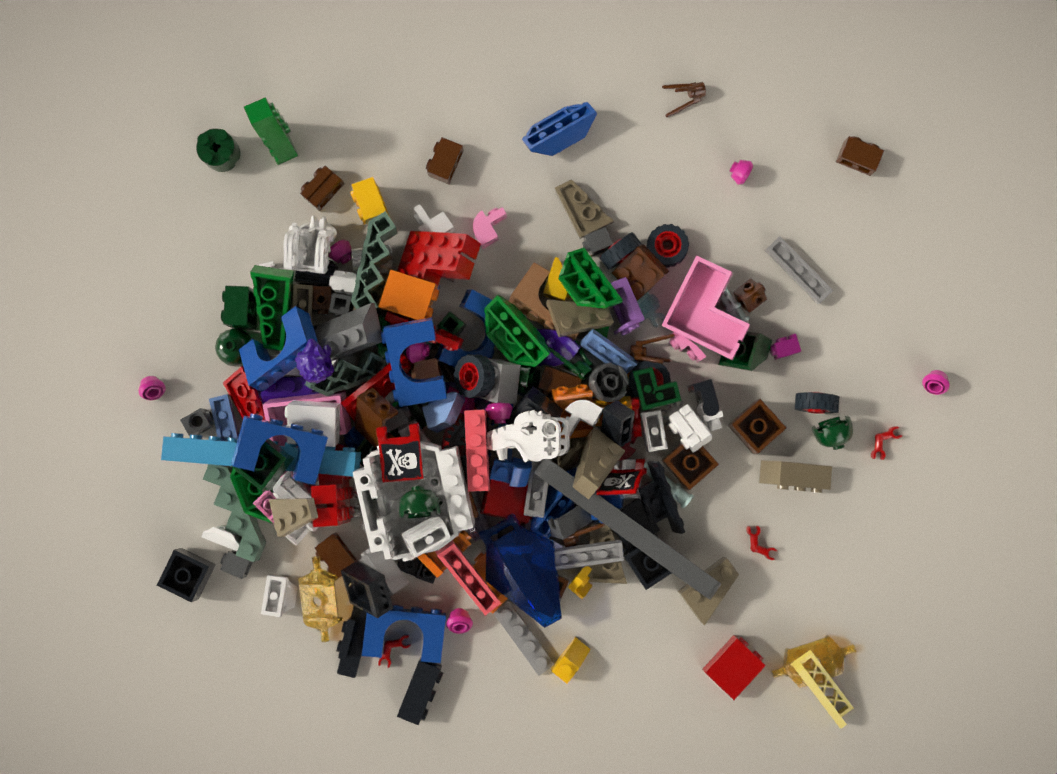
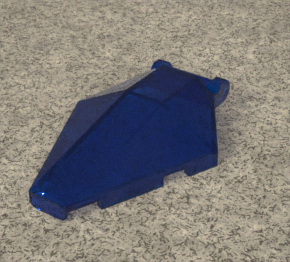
(524, 570)

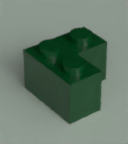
(655, 395)

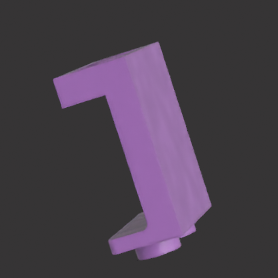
(628, 311)

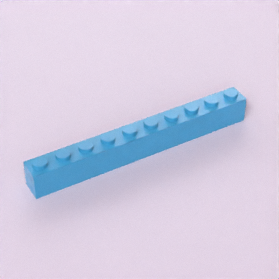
(221, 453)

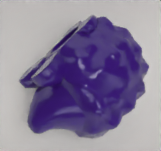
(314, 362)

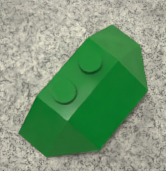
(586, 281)
(514, 333)
(247, 494)

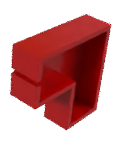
(438, 255)
(336, 493)

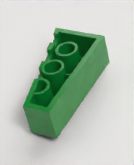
(271, 129)
(273, 300)

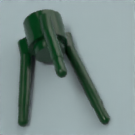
(581, 369)

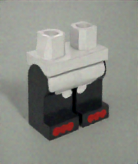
(707, 404)

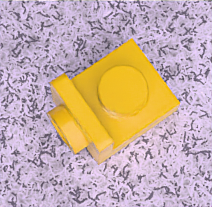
(580, 583)

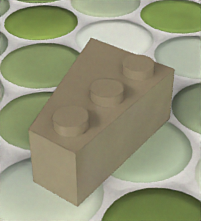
(596, 462)
(796, 474)
(700, 605)

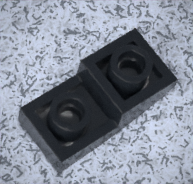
(417, 569)

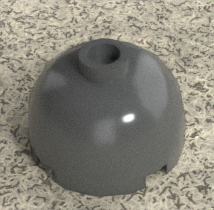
(608, 382)

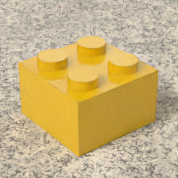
(369, 199)

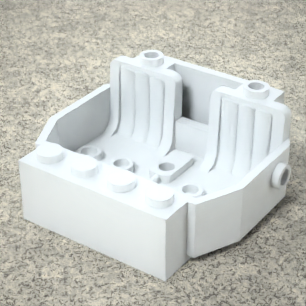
(385, 531)

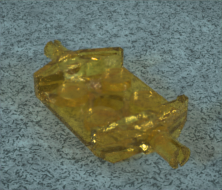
(321, 585)
(825, 649)

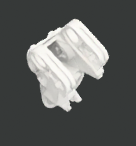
(308, 246)
(531, 442)

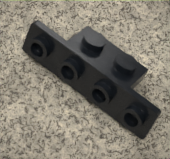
(659, 500)
(352, 644)

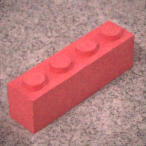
(477, 450)
(468, 577)

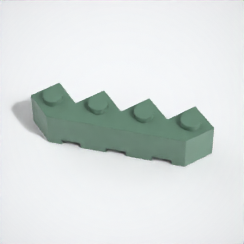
(373, 256)
(348, 375)
(239, 523)

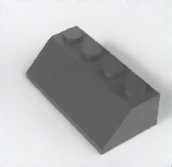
(350, 332)

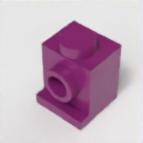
(785, 347)

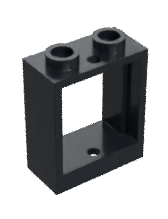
(367, 589)

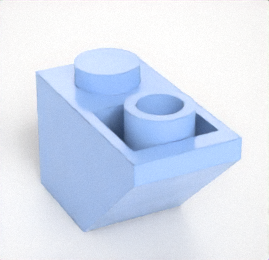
(444, 412)

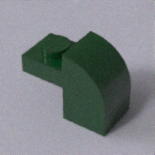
(451, 324)

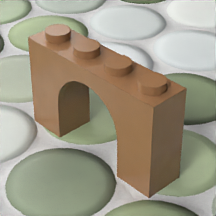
(526, 297)

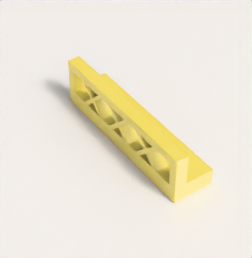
(820, 693)

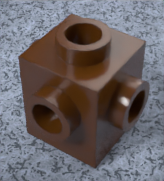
(750, 295)

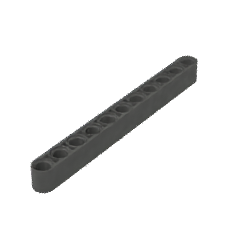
(630, 530)

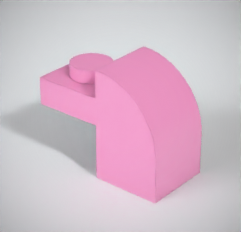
(483, 227)

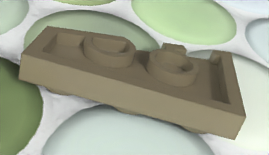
(581, 210)
(573, 319)
(292, 514)
(605, 572)

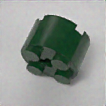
(221, 141)

